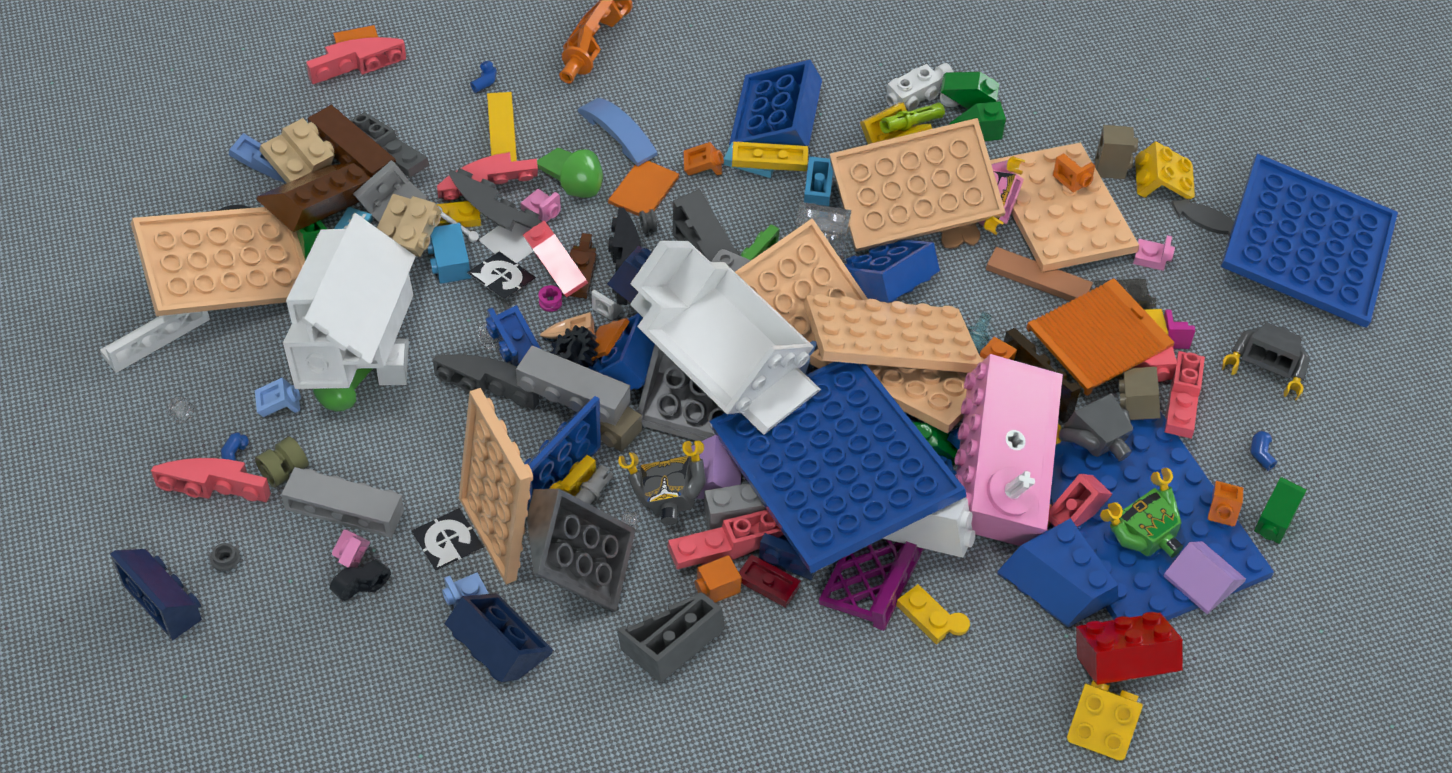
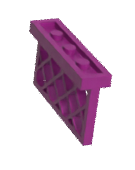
(887, 593)

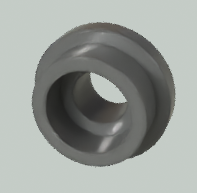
(224, 550)

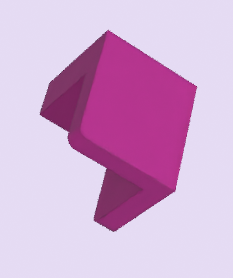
(1179, 332)

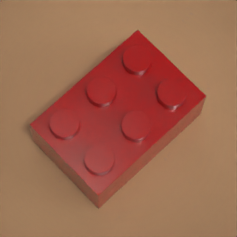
(1129, 648)

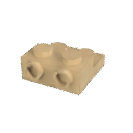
(297, 151)
(410, 222)

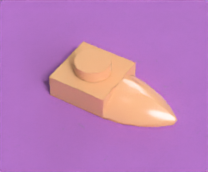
(559, 328)

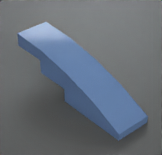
(247, 152)

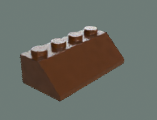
(314, 195)

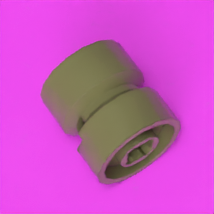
(279, 463)

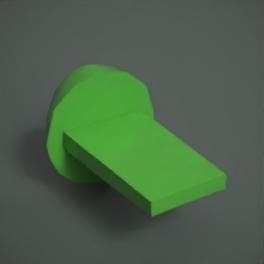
(577, 171)
(341, 398)

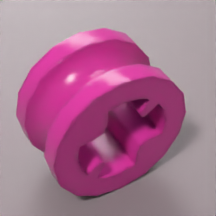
(550, 305)

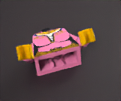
(1009, 187)

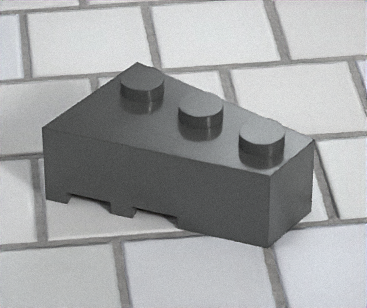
(698, 224)
(672, 637)

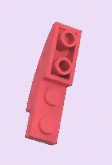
(359, 54)
(495, 169)
(1184, 394)
(202, 475)
(735, 538)

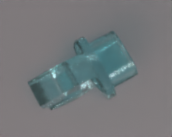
(978, 333)

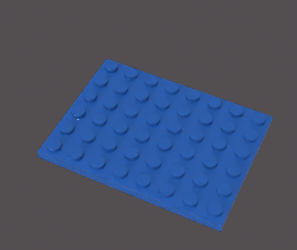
(840, 466)
(1138, 576)

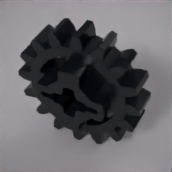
(576, 346)

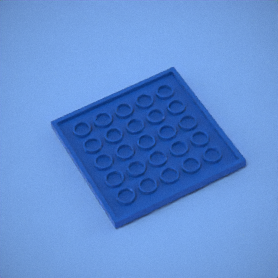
(1310, 240)

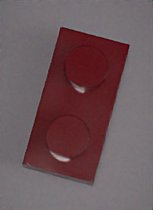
(769, 581)

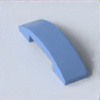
(621, 127)

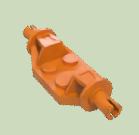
(581, 46)

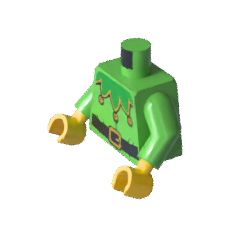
(1149, 521)

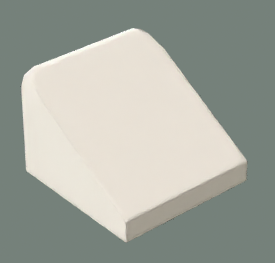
(605, 306)

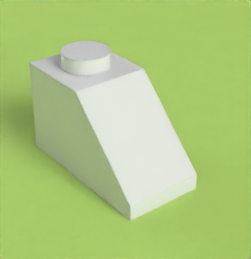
(396, 366)

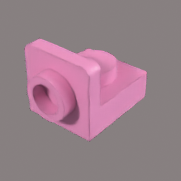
(542, 204)
(1154, 254)
(350, 549)

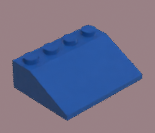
(778, 105)
(569, 445)

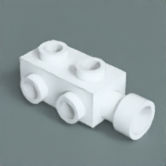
(916, 86)

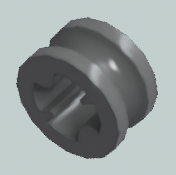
(648, 221)

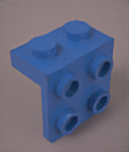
(512, 333)

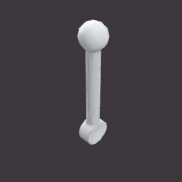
(472, 236)

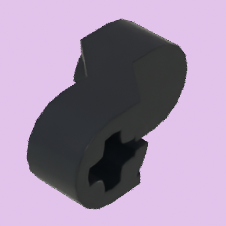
(356, 580)

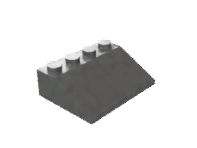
(675, 402)
(578, 546)

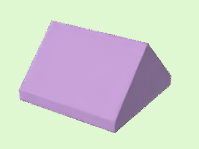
(718, 466)
(1203, 576)

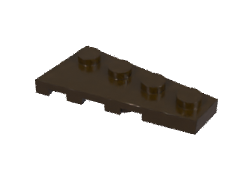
(1027, 354)

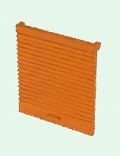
(1100, 335)

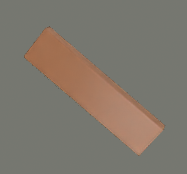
(1029, 273)

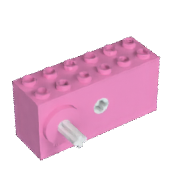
(1008, 447)

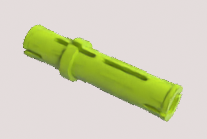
(905, 119)

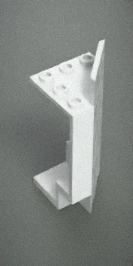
(346, 305)
(722, 334)

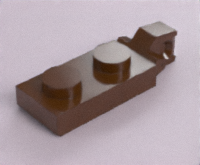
(585, 259)

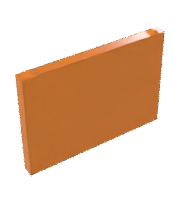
(643, 188)

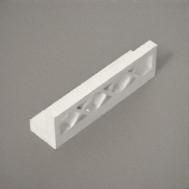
(150, 338)

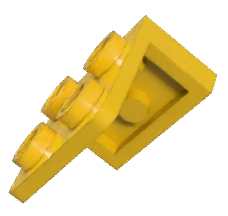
(872, 129)
(1162, 166)
(1105, 720)

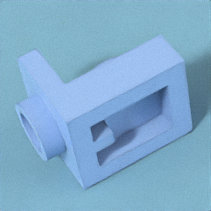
(276, 397)
(464, 587)

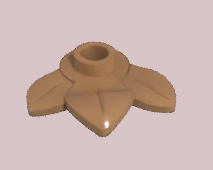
(956, 236)

